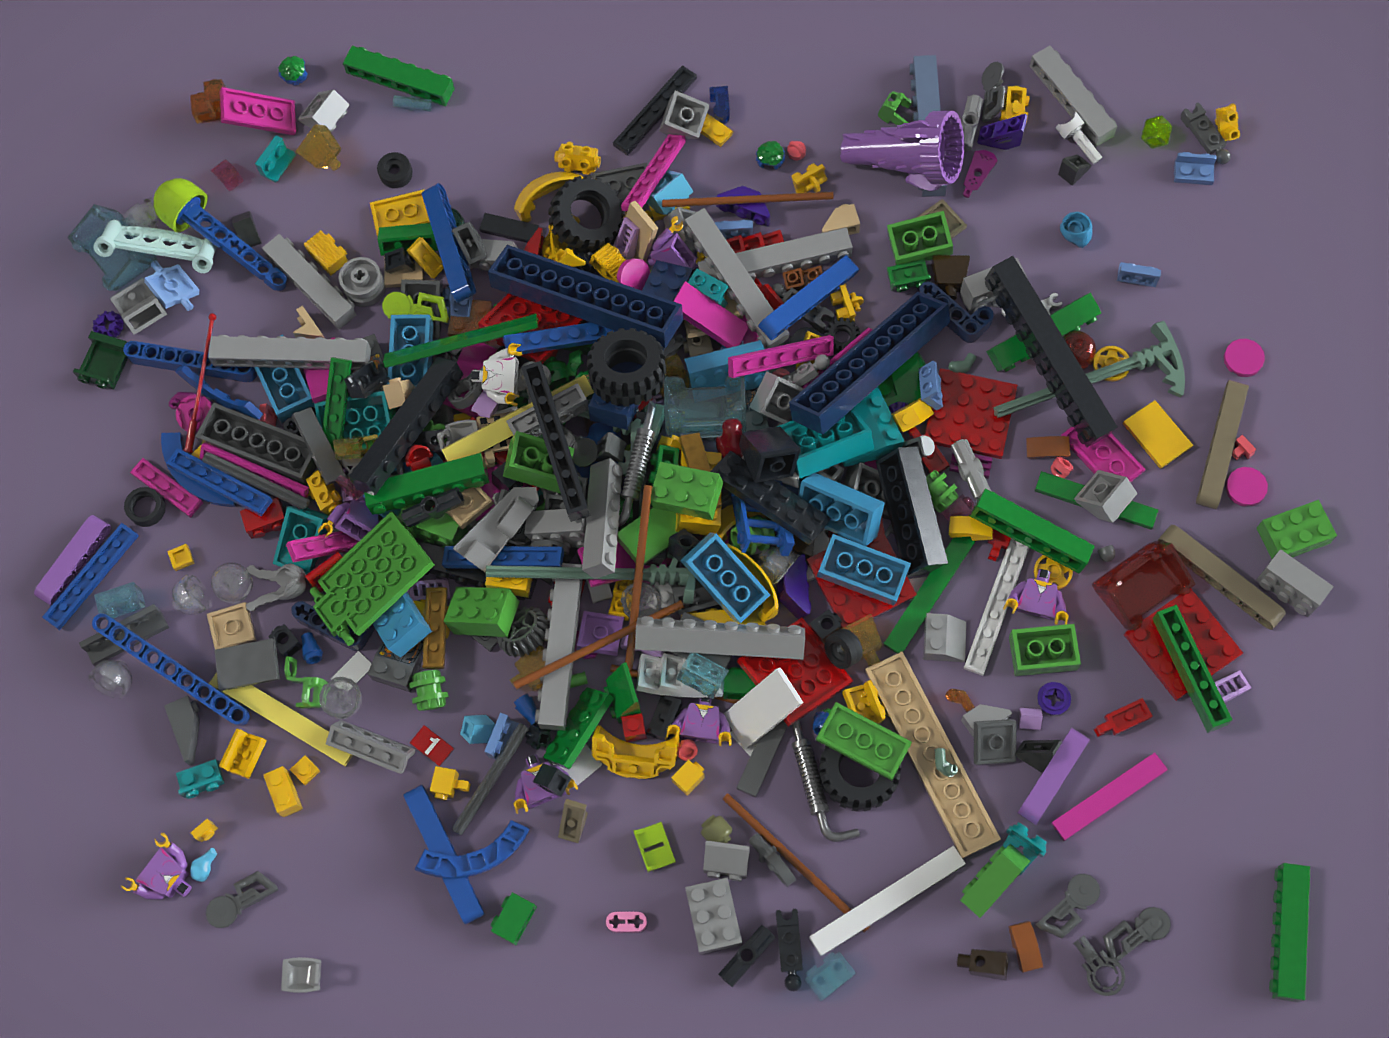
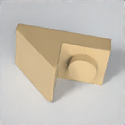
(309, 328)

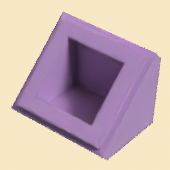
(1030, 719)

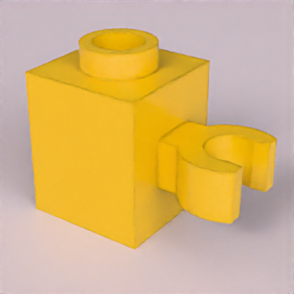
(445, 783)

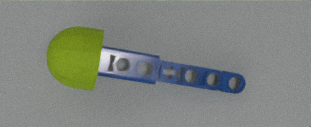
(183, 205)

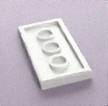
(763, 708)

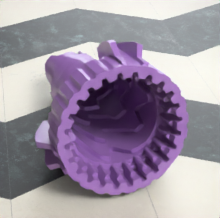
(925, 148)

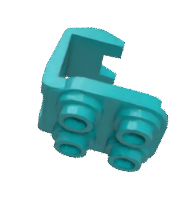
(1032, 847)

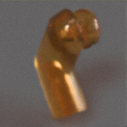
(960, 697)

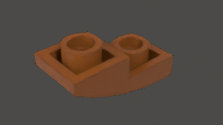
(800, 278)
(1048, 447)
(1026, 946)

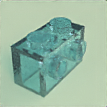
(120, 600)
(701, 676)
(829, 976)

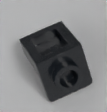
(398, 260)

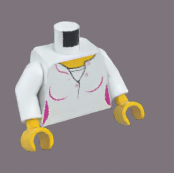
(500, 375)

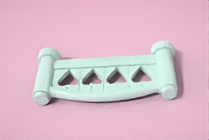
(114, 237)

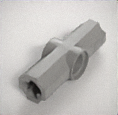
(971, 114)
(970, 467)

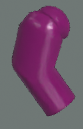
(176, 399)

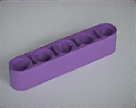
(72, 559)
(1053, 776)

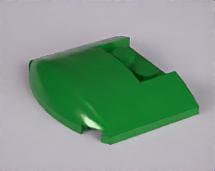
(904, 382)

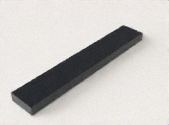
(653, 111)

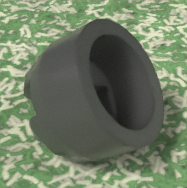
(1107, 553)

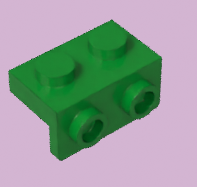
(908, 275)

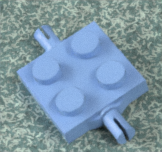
(171, 286)

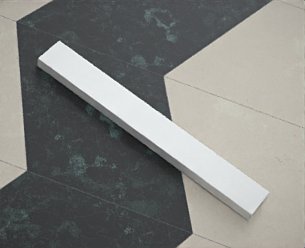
(994, 612)
(887, 901)

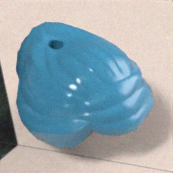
(1077, 228)

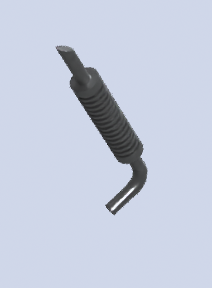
(638, 463)
(813, 786)

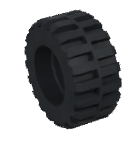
(602, 198)
(624, 347)
(849, 795)

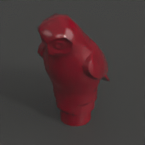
(730, 438)

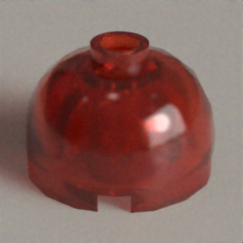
(1082, 347)

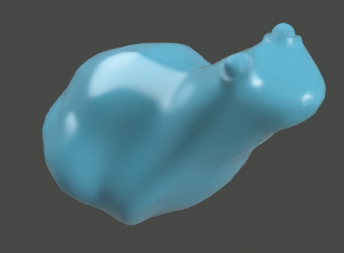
(201, 866)

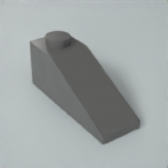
(185, 725)

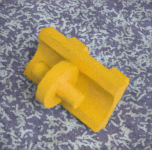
(1227, 122)
(810, 180)
(842, 297)

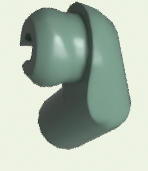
(962, 366)
(942, 765)

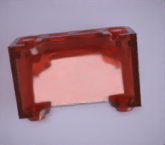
(1143, 582)

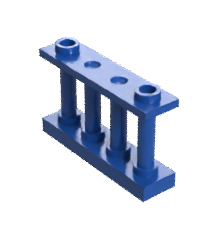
(784, 538)

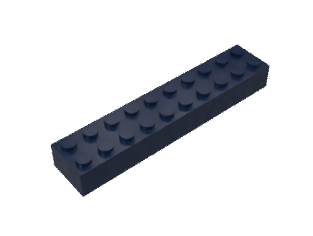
(664, 282)
(584, 294)
(869, 363)

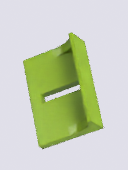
(657, 857)

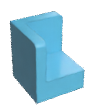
(477, 729)

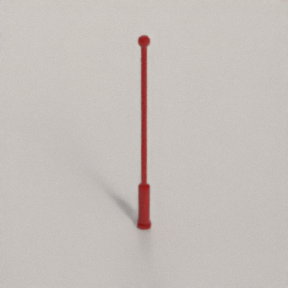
(193, 423)

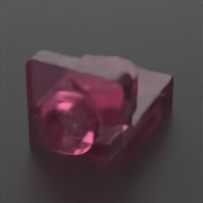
(227, 175)
(349, 489)
(960, 507)

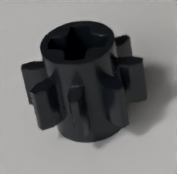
(586, 257)
(538, 737)

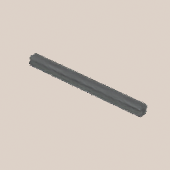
(256, 480)
(490, 779)

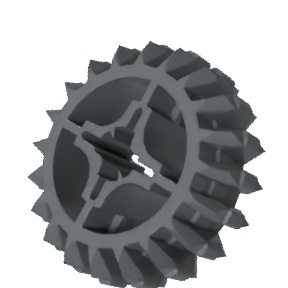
(525, 632)

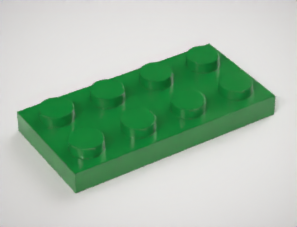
(579, 727)

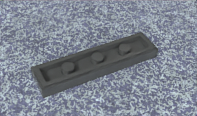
(318, 445)
(761, 760)

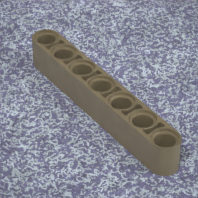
(1222, 444)
(1224, 578)

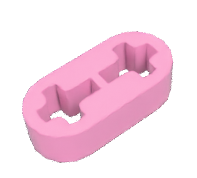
(626, 916)

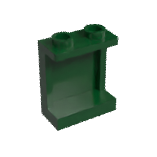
(103, 361)

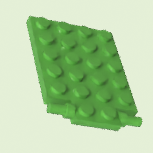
(370, 578)

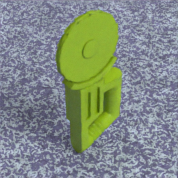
(400, 304)

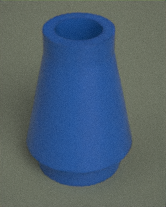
(311, 650)
(526, 707)

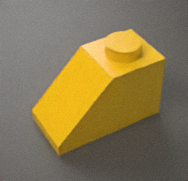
(912, 415)

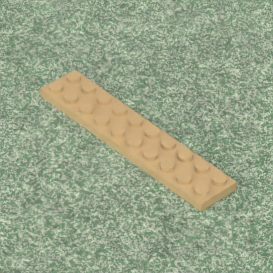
(916, 721)

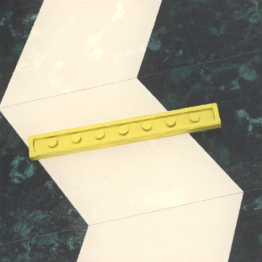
(499, 429)
(285, 719)

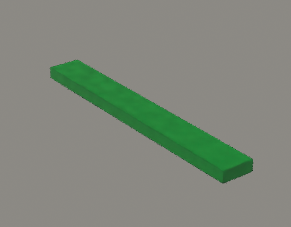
(460, 340)
(928, 595)

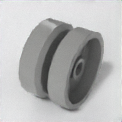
(362, 281)

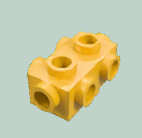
(1018, 96)
(577, 158)
(325, 495)

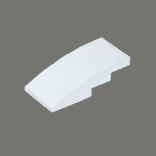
(660, 674)

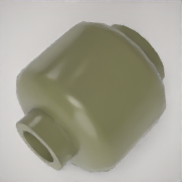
(716, 829)

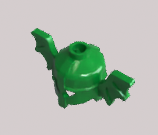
(560, 371)

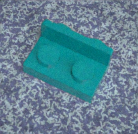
(274, 159)
(709, 286)
(199, 779)

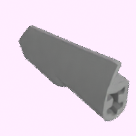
(499, 525)

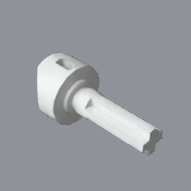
(1073, 129)

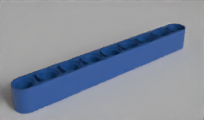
(162, 665)

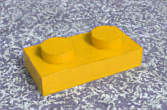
(715, 131)
(426, 257)

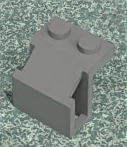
(138, 305)

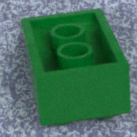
(622, 689)

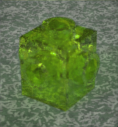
(1156, 131)

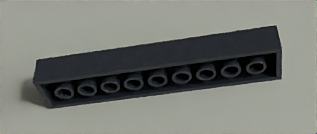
(1050, 352)

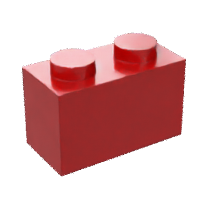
(271, 520)

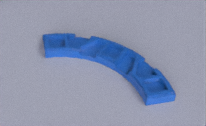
(223, 399)
(169, 444)
(475, 862)

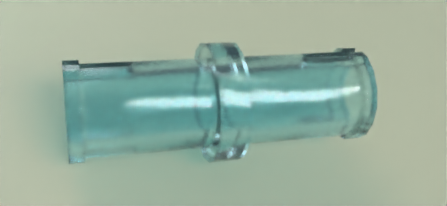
(412, 103)

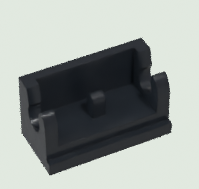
(366, 380)
(664, 715)

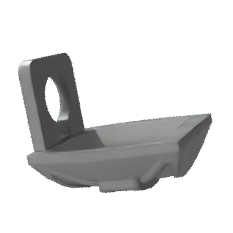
(456, 431)
(301, 975)

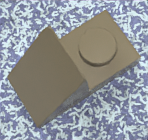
(572, 821)

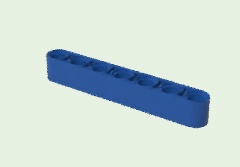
(451, 254)
(808, 298)
(181, 358)
(439, 842)

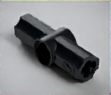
(422, 511)
(736, 966)

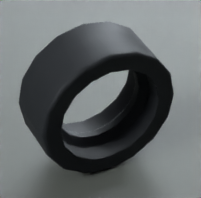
(138, 494)

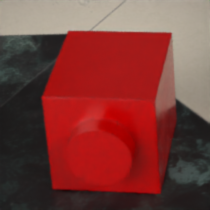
(634, 727)

